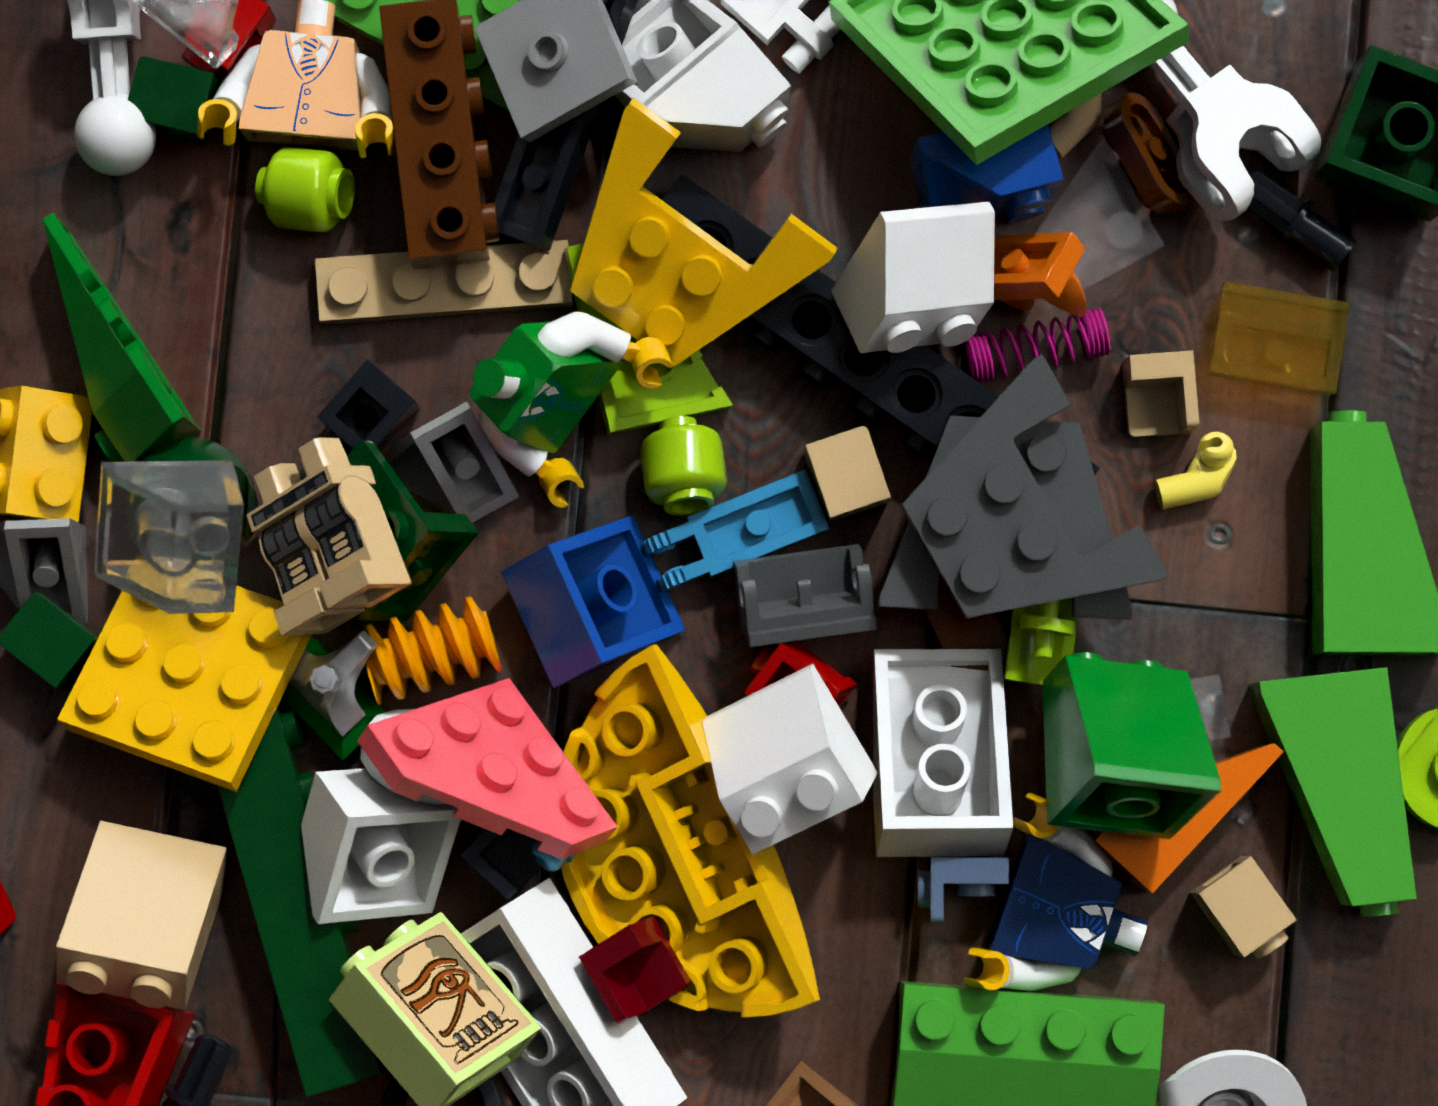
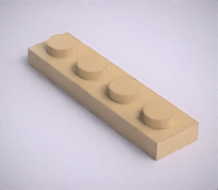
(390, 288)

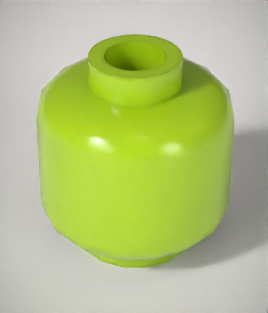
(305, 189)
(683, 466)

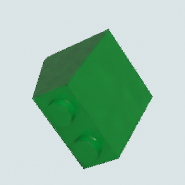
(1124, 747)

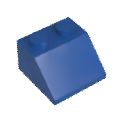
(592, 600)

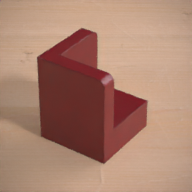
(635, 970)

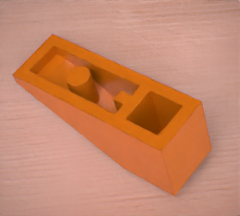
(1151, 859)

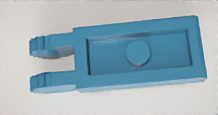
(743, 529)

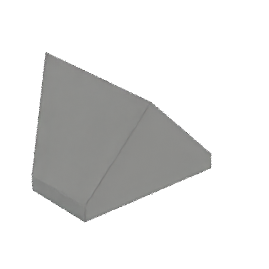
(452, 466)
(45, 559)

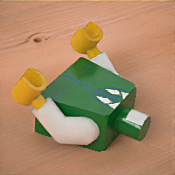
(545, 385)

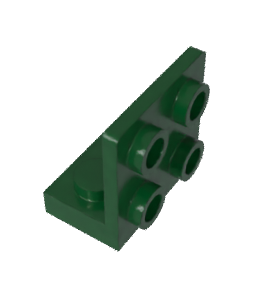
(425, 539)

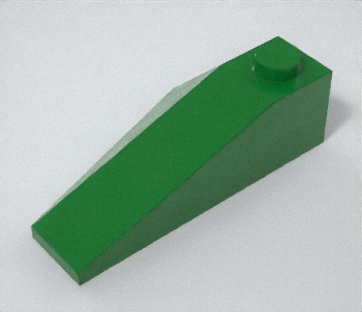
(119, 372)

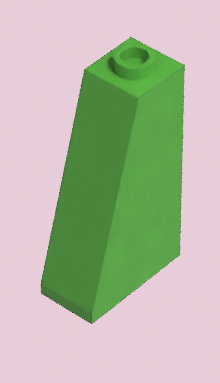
(1366, 550)
(1345, 780)

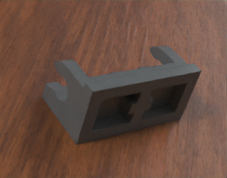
(804, 595)

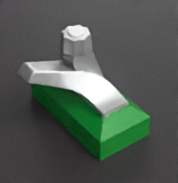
(328, 694)

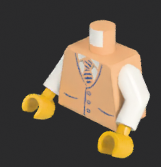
(304, 90)

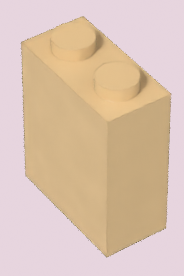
(141, 916)

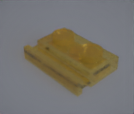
(1278, 338)

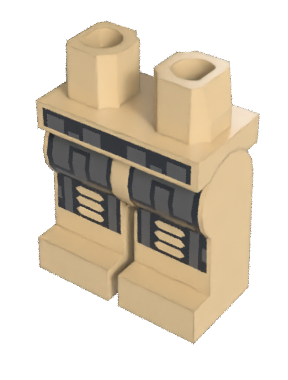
(325, 539)

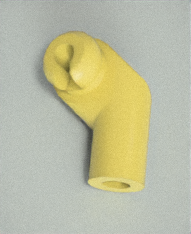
(1204, 476)

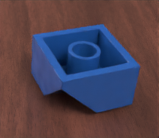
(1013, 180)

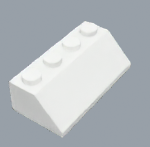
(580, 1050)

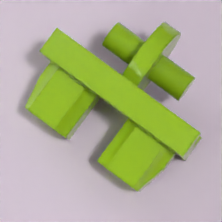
(1039, 640)

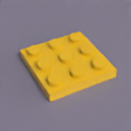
(186, 685)

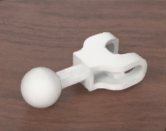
(1226, 115)
(110, 128)

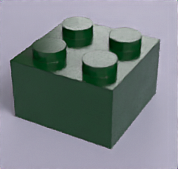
(1387, 134)

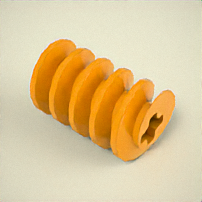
(431, 649)

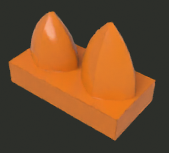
(1039, 268)

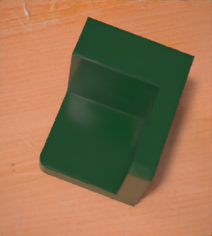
(171, 97)
(49, 641)

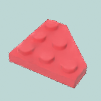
(492, 765)

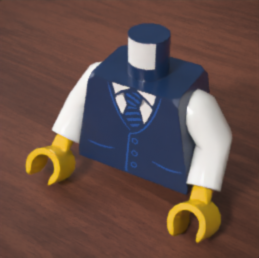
(1055, 911)

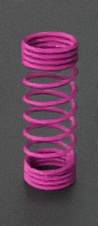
(1091, 326)

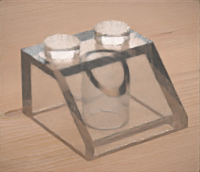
(171, 533)

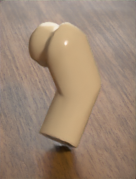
(1075, 125)

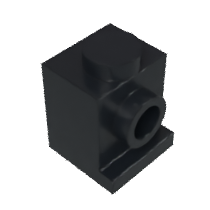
(367, 390)

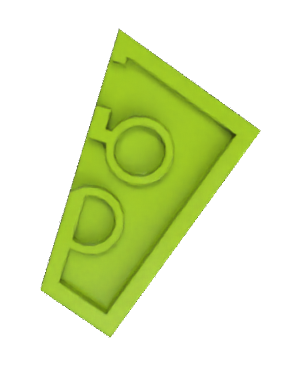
(627, 405)

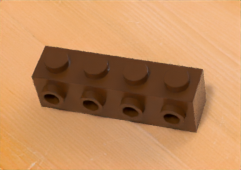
(435, 133)

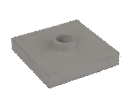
(554, 60)

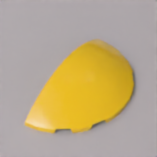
(680, 851)

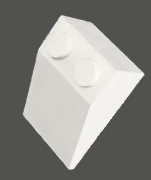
(940, 754)

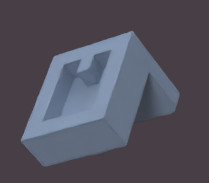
(971, 873)

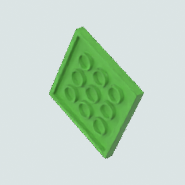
(1007, 65)

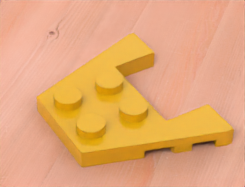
(664, 273)

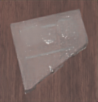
(1105, 218)

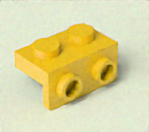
(42, 452)

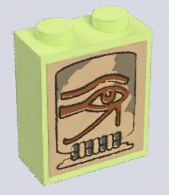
(433, 1011)

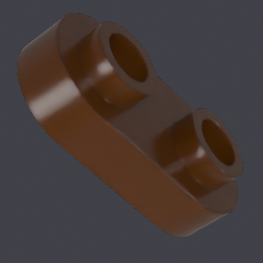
(1147, 152)

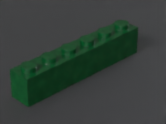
(300, 952)

